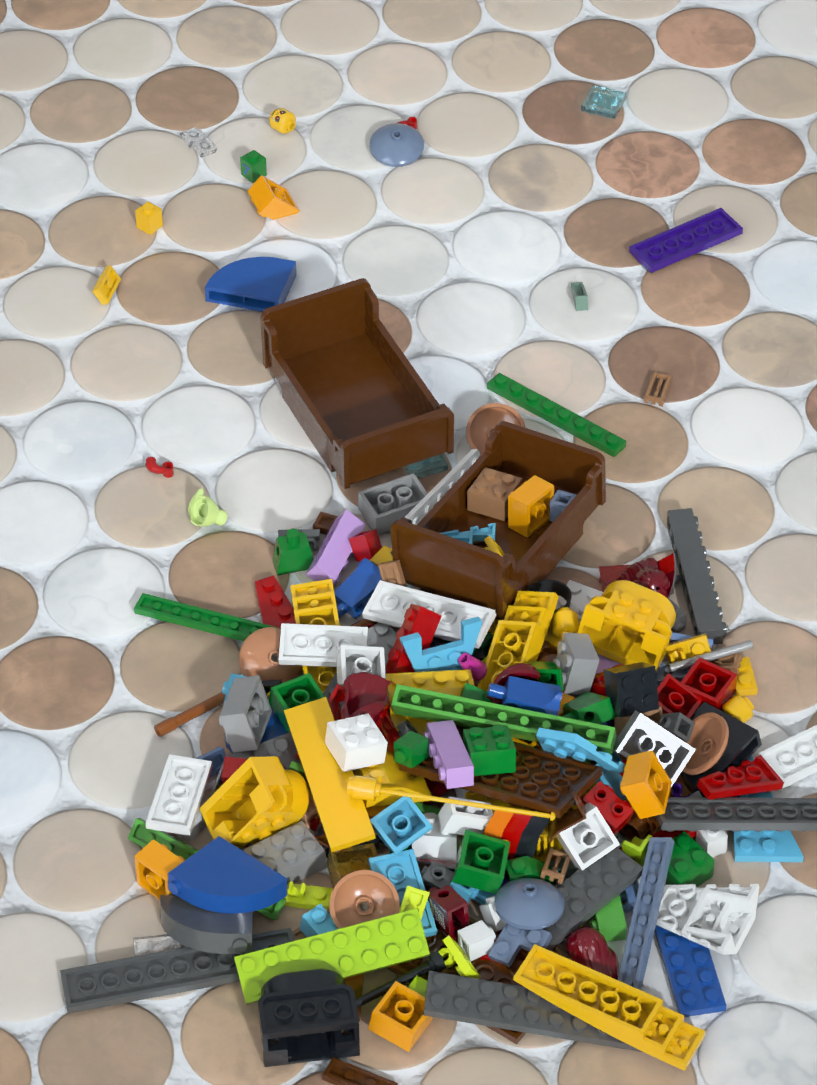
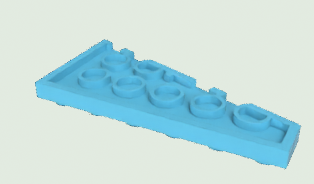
(767, 844)

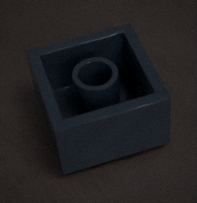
(632, 688)

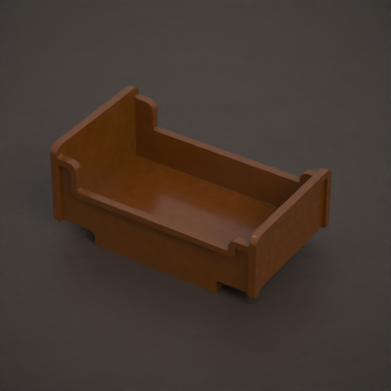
(352, 384)
(482, 576)

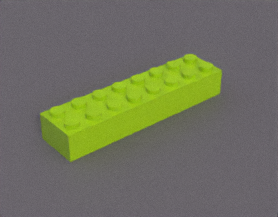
(344, 950)

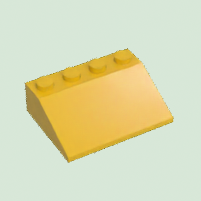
(444, 682)
(393, 779)

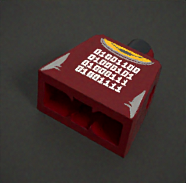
(448, 910)

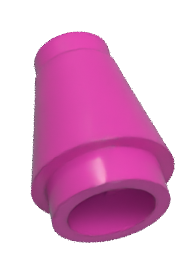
(477, 667)

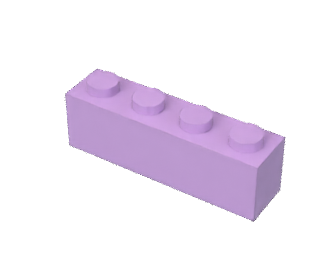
(335, 548)
(449, 754)

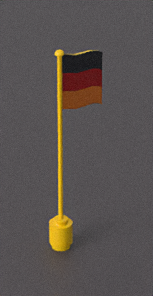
(517, 826)

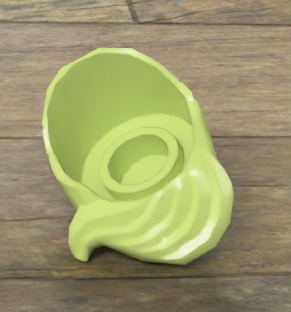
(204, 511)

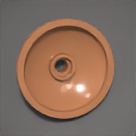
(483, 423)
(256, 657)
(710, 741)
(358, 888)

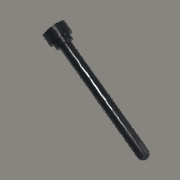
(434, 963)

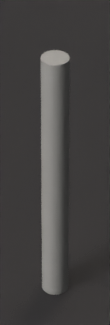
(711, 655)

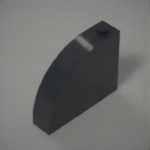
(741, 745)

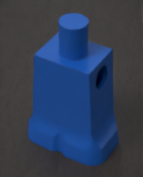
(357, 589)
(528, 695)

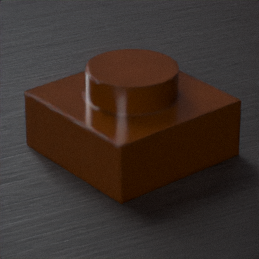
(324, 522)

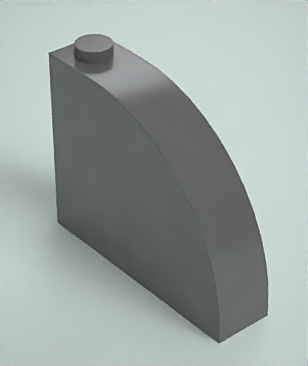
(206, 929)

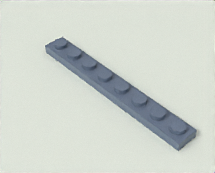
(646, 911)

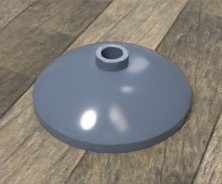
(396, 145)
(529, 903)

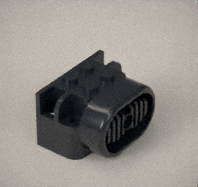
(308, 1018)

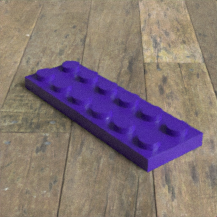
(686, 240)

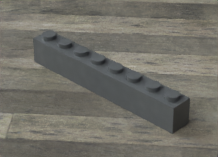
(695, 575)

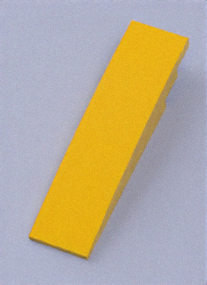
(316, 605)
(520, 633)
(341, 816)
(611, 1006)

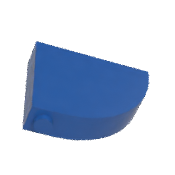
(252, 283)
(226, 880)

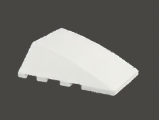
(710, 914)

